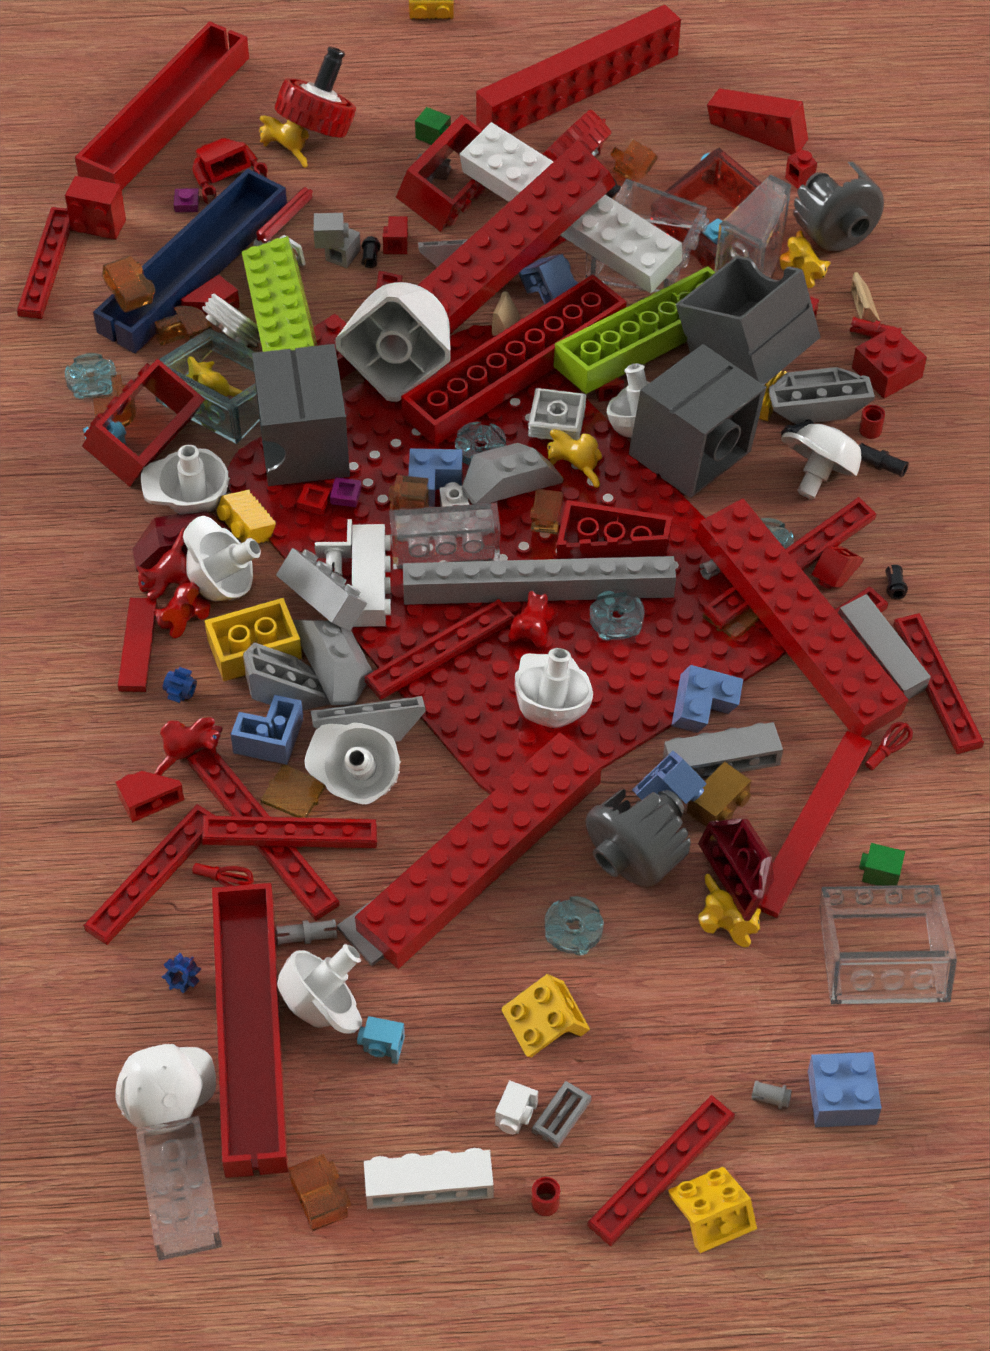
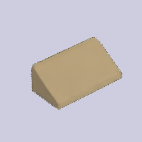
(863, 299)
(504, 314)

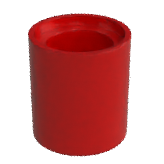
(872, 421)
(545, 1185)

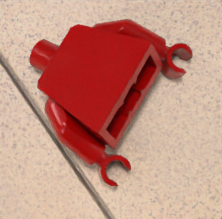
(222, 160)

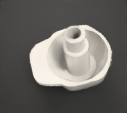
(623, 407)
(826, 451)
(186, 480)
(218, 560)
(552, 688)
(353, 761)
(318, 989)
(164, 1084)

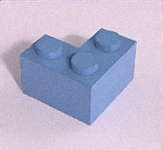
(548, 276)
(437, 465)
(702, 691)
(269, 736)
(674, 775)

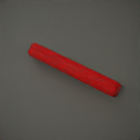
(286, 213)

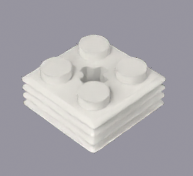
(231, 321)
(556, 411)

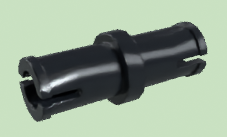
(883, 460)

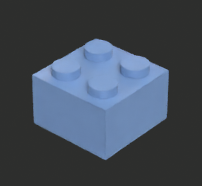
(844, 1089)

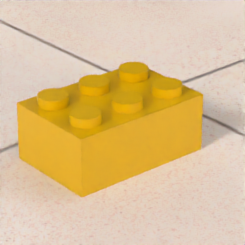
(236, 631)

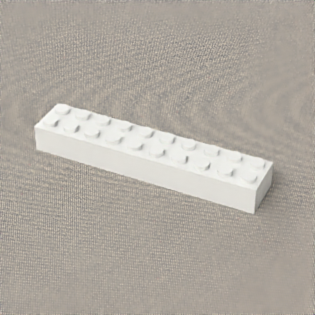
(604, 231)

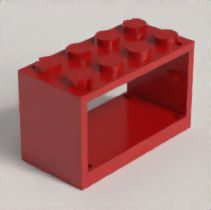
(426, 198)
(167, 388)

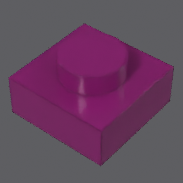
(186, 200)
(345, 492)

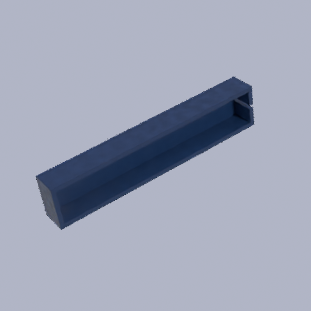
(194, 256)

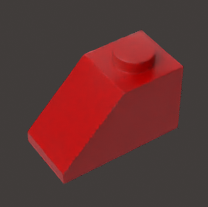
(217, 286)
(836, 566)
(147, 793)

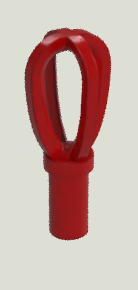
(884, 749)
(219, 874)

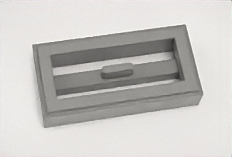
(548, 1134)

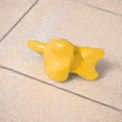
(288, 134)
(803, 257)
(203, 373)
(581, 452)
(723, 913)

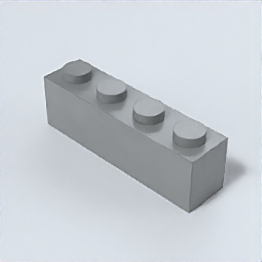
(321, 588)
(885, 645)
(741, 748)

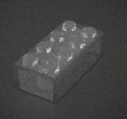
(445, 534)
(178, 1188)

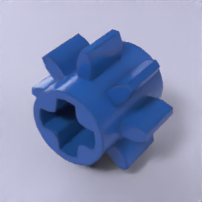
(179, 684)
(187, 967)

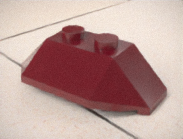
(162, 535)
(739, 862)

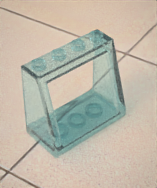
(222, 415)

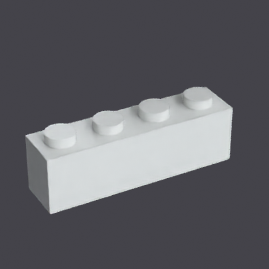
(369, 572)
(428, 1178)

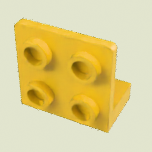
(543, 1015)
(715, 1208)

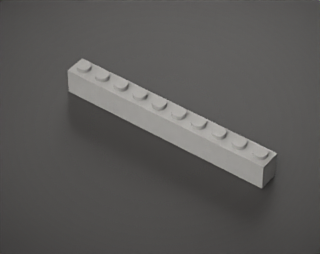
(554, 577)

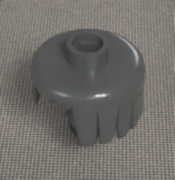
(836, 214)
(639, 839)

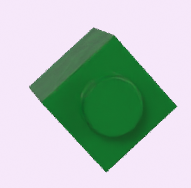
(431, 125)
(882, 865)

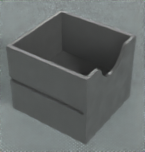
(751, 317)
(301, 414)
(696, 420)

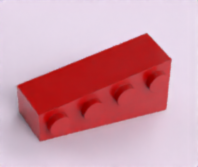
(760, 118)
(611, 532)

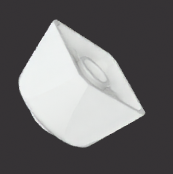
(397, 338)

